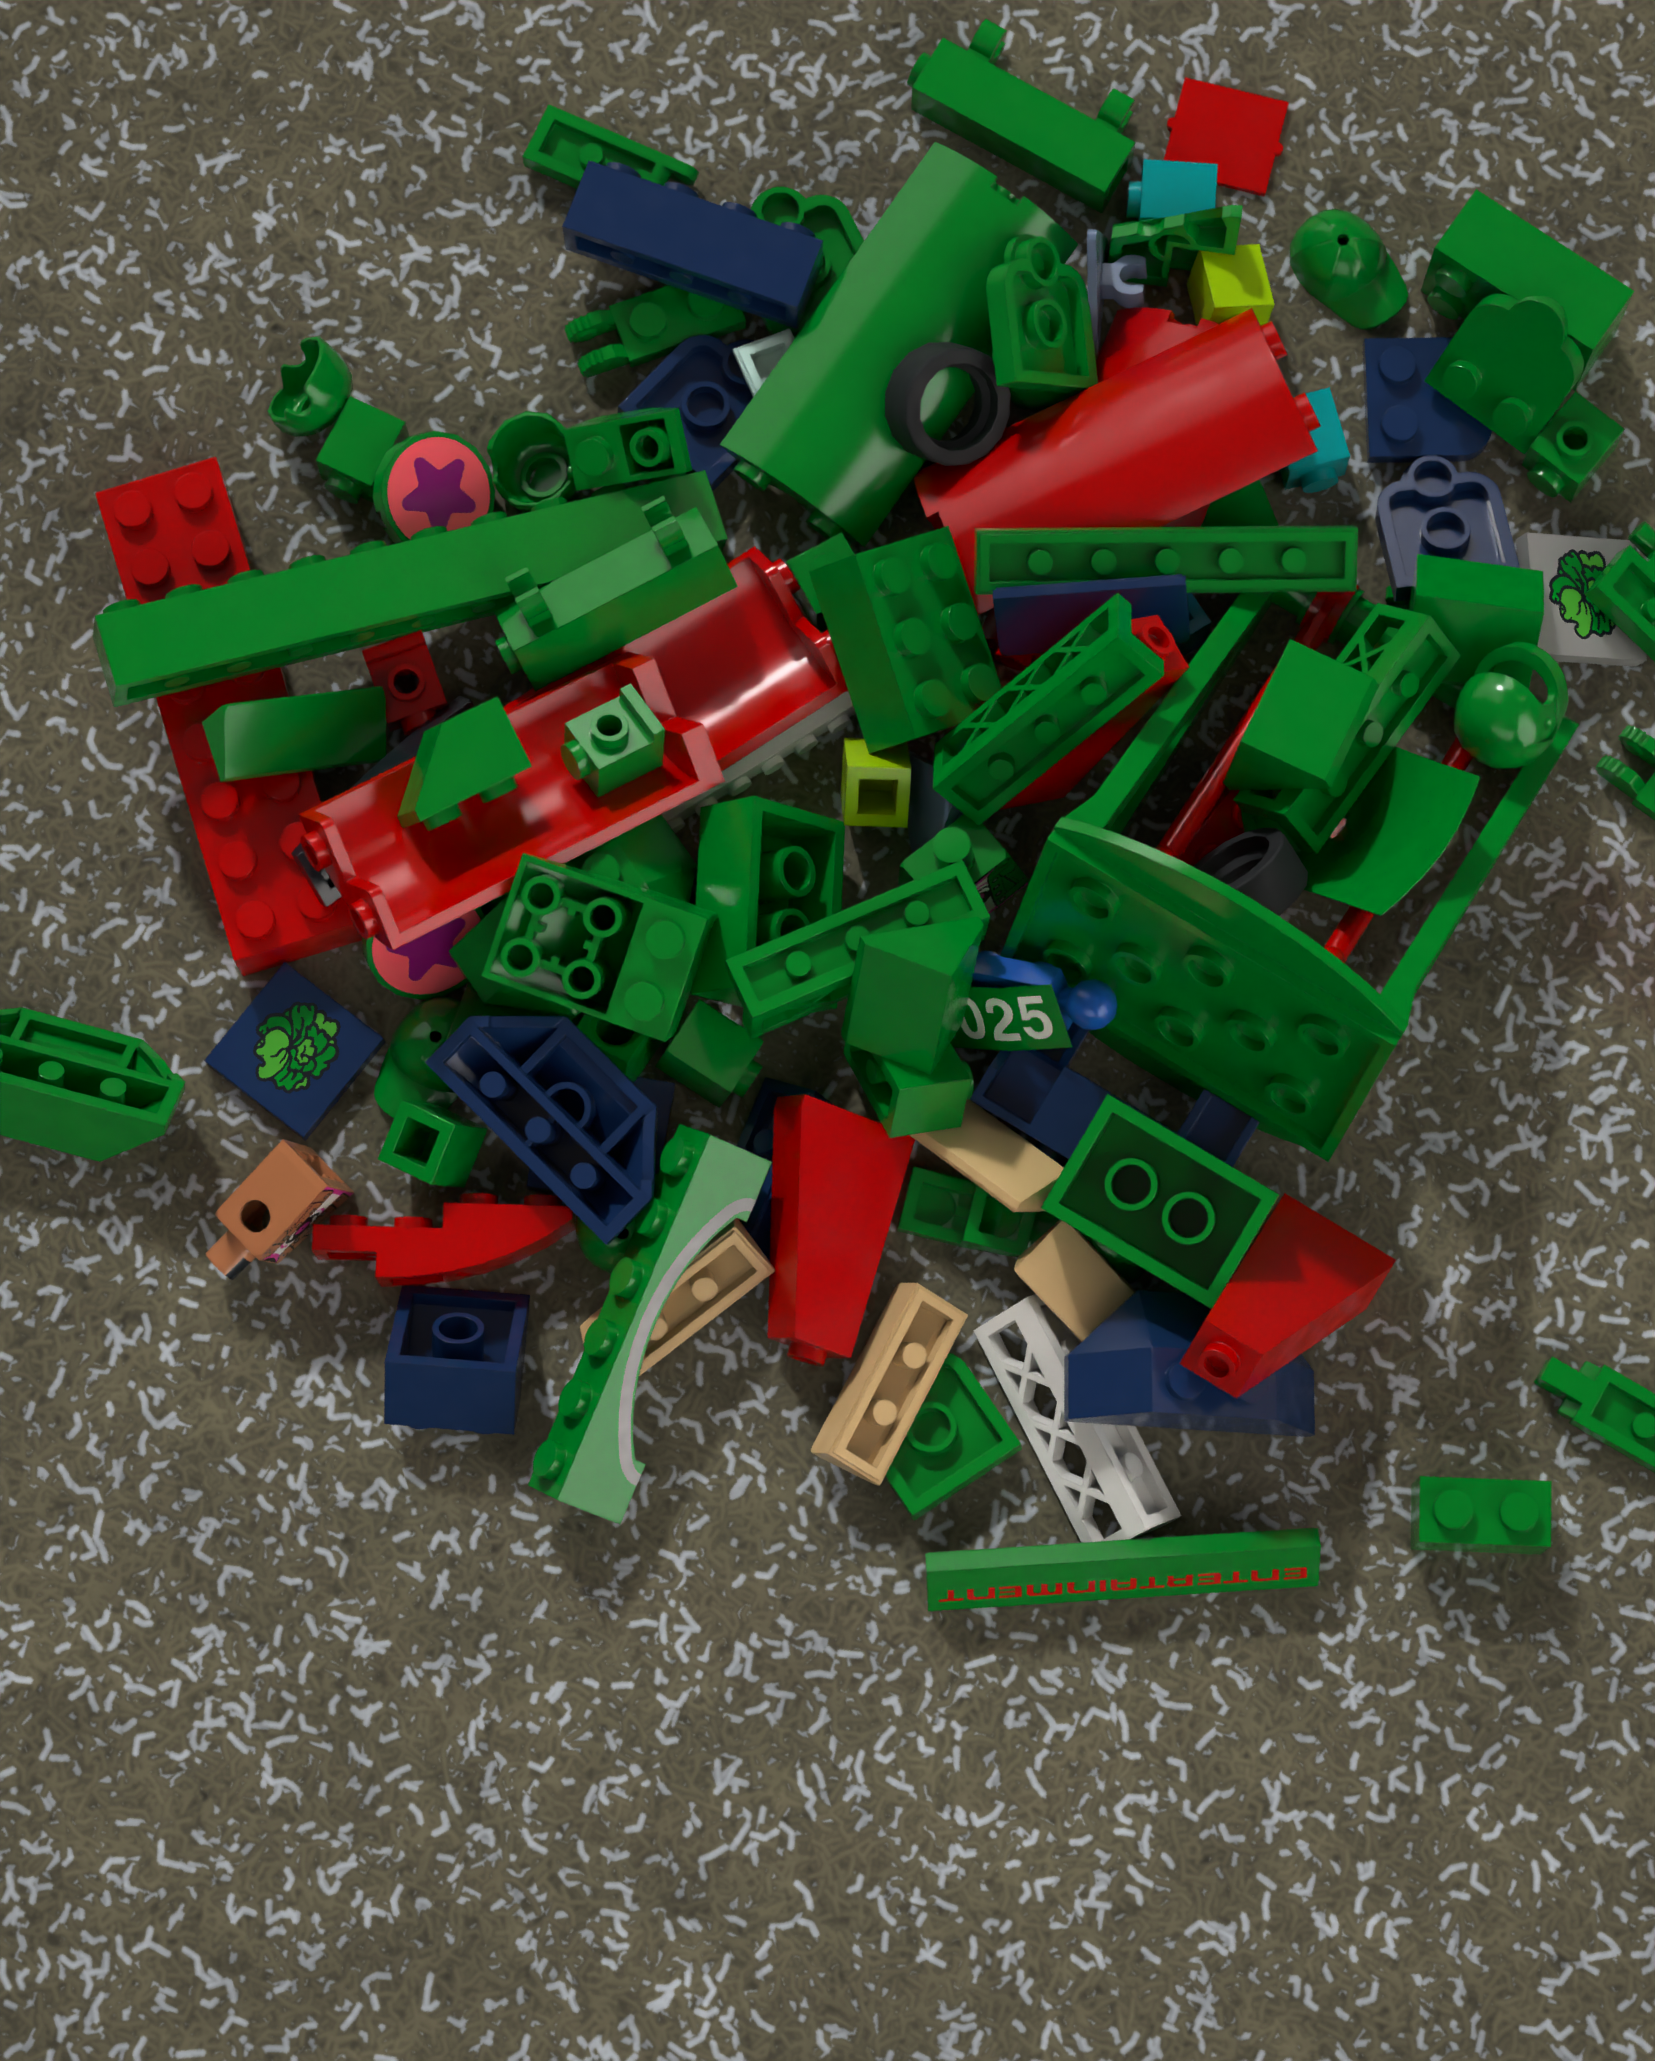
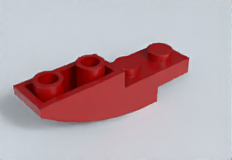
(473, 1241)

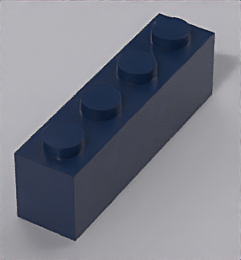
(693, 243)

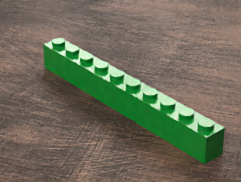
(372, 593)

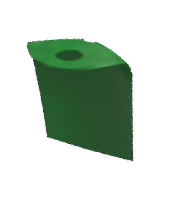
(1389, 832)

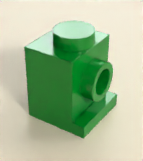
(613, 742)

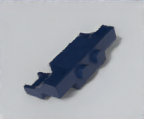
(1057, 1104)

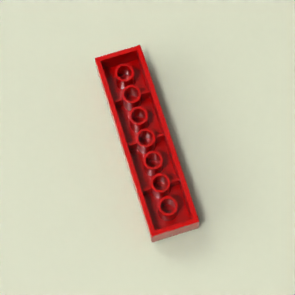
(182, 533)

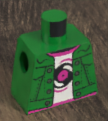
(986, 860)

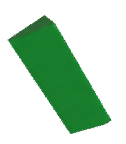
(298, 733)

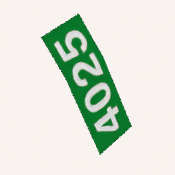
(1012, 1020)

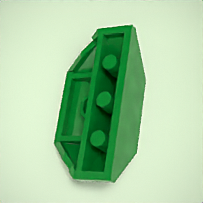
(643, 856)
(81, 1086)

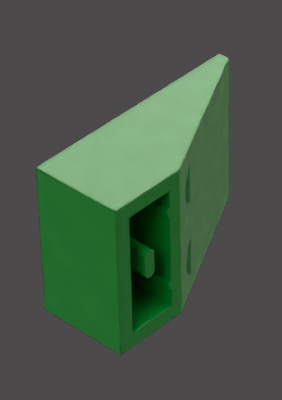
(599, 946)

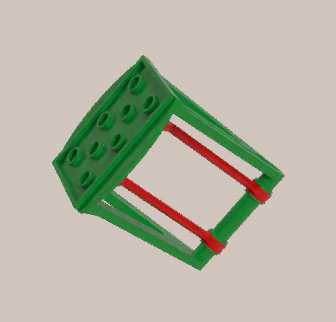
(1201, 973)

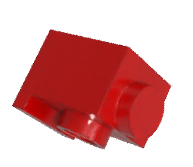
(399, 658)

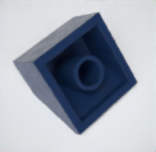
(456, 1359)

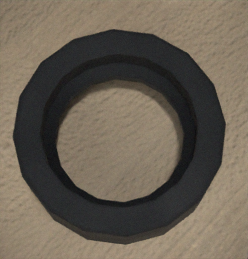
(904, 404)
(1260, 867)

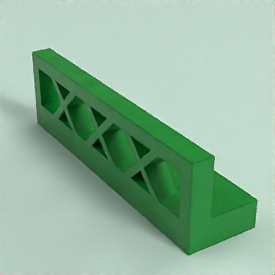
(1408, 676)
(1044, 712)
(817, 961)

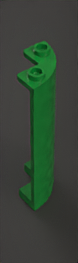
(912, 282)

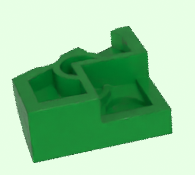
(1176, 240)

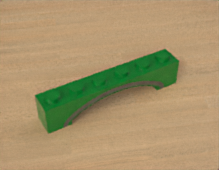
(591, 1442)

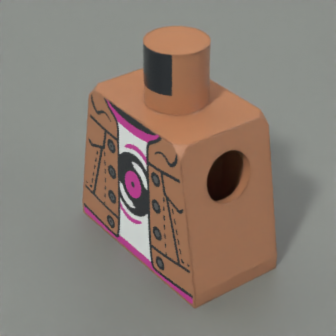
(298, 1193)

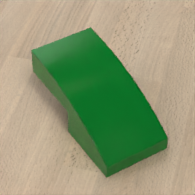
(962, 1215)

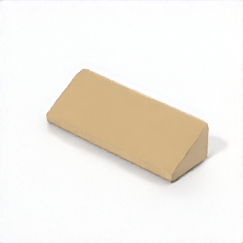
(995, 1159)
(1072, 1278)
(712, 1282)
(889, 1382)

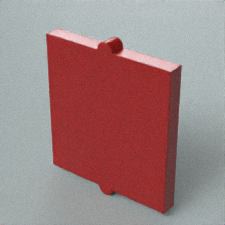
(1228, 130)

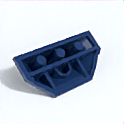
(558, 1111)
(1134, 1378)

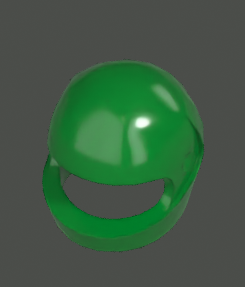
(1501, 718)

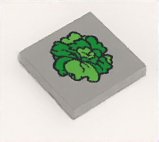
(1572, 624)

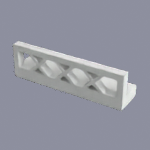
(1112, 1452)

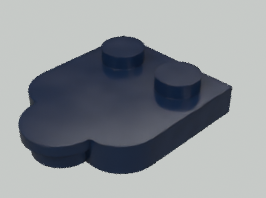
(710, 394)
(1406, 413)
(1440, 516)

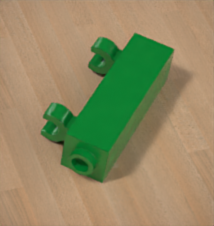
(1021, 122)
(612, 597)

